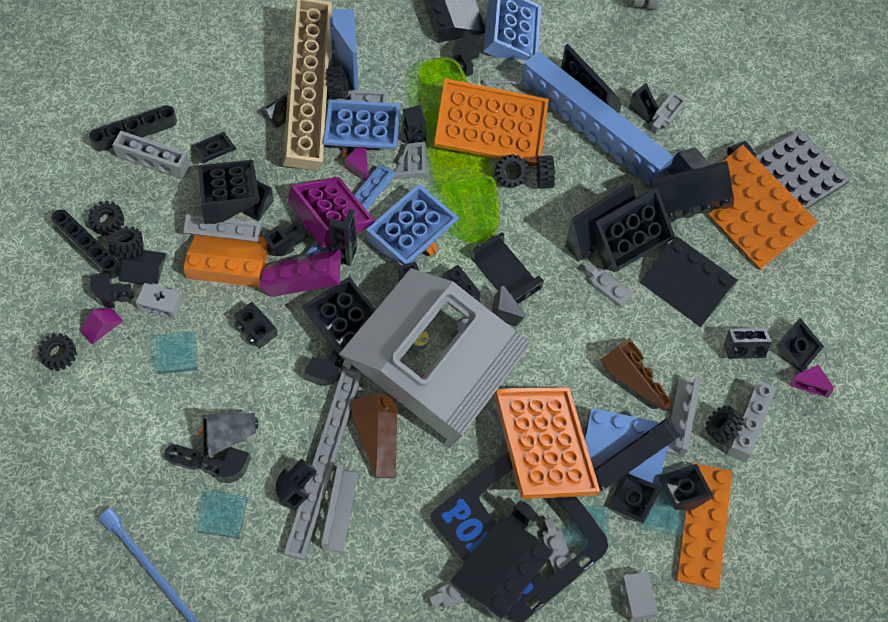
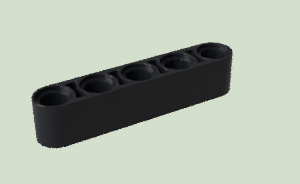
(138, 125)
(82, 237)
(636, 453)

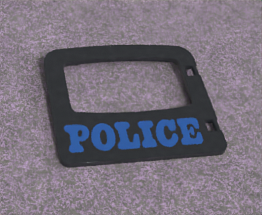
(466, 523)

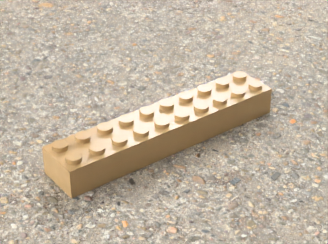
(307, 85)

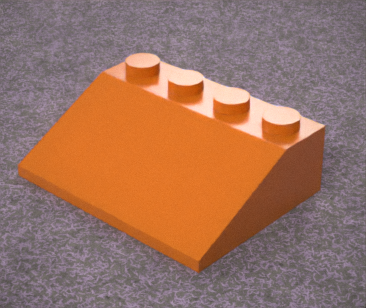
(226, 260)

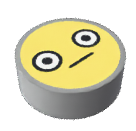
(422, 341)

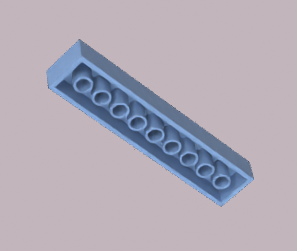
(596, 119)

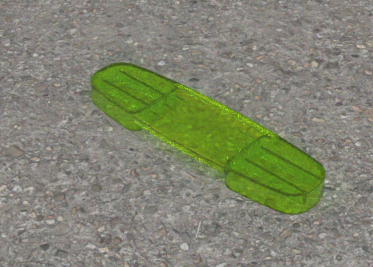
(461, 177)

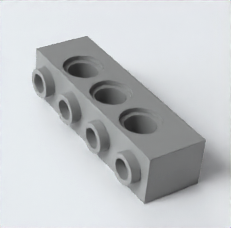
(151, 154)
(754, 416)

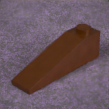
(626, 365)
(377, 426)

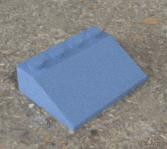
(512, 29)
(344, 43)
(362, 124)
(410, 226)
(611, 432)

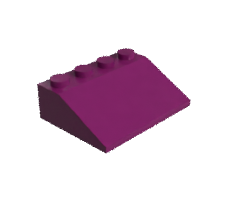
(326, 199)

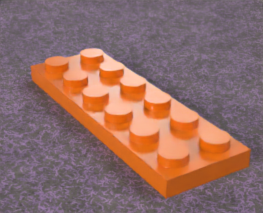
(705, 533)

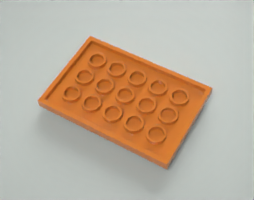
(490, 121)
(764, 212)
(545, 443)

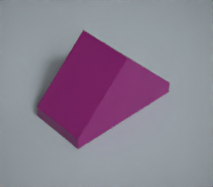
(357, 163)
(100, 323)
(813, 381)

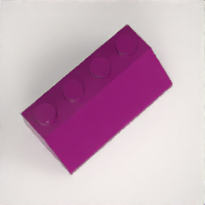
(301, 273)

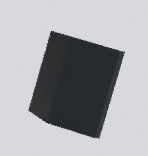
(213, 147)
(687, 160)
(143, 268)
(799, 346)
(686, 488)
(634, 498)

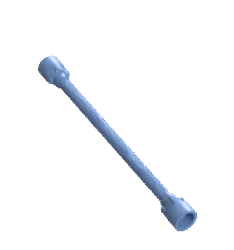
(113, 523)

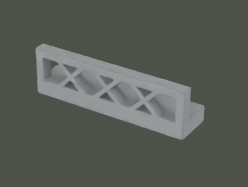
(227, 230)
(683, 415)
(339, 510)

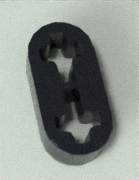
(182, 461)

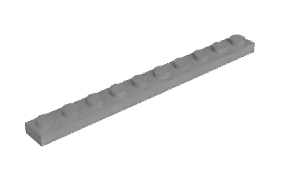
(324, 463)

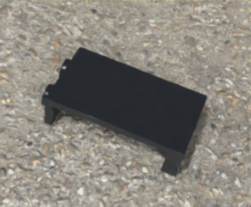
(505, 269)

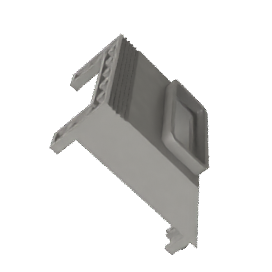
(462, 375)

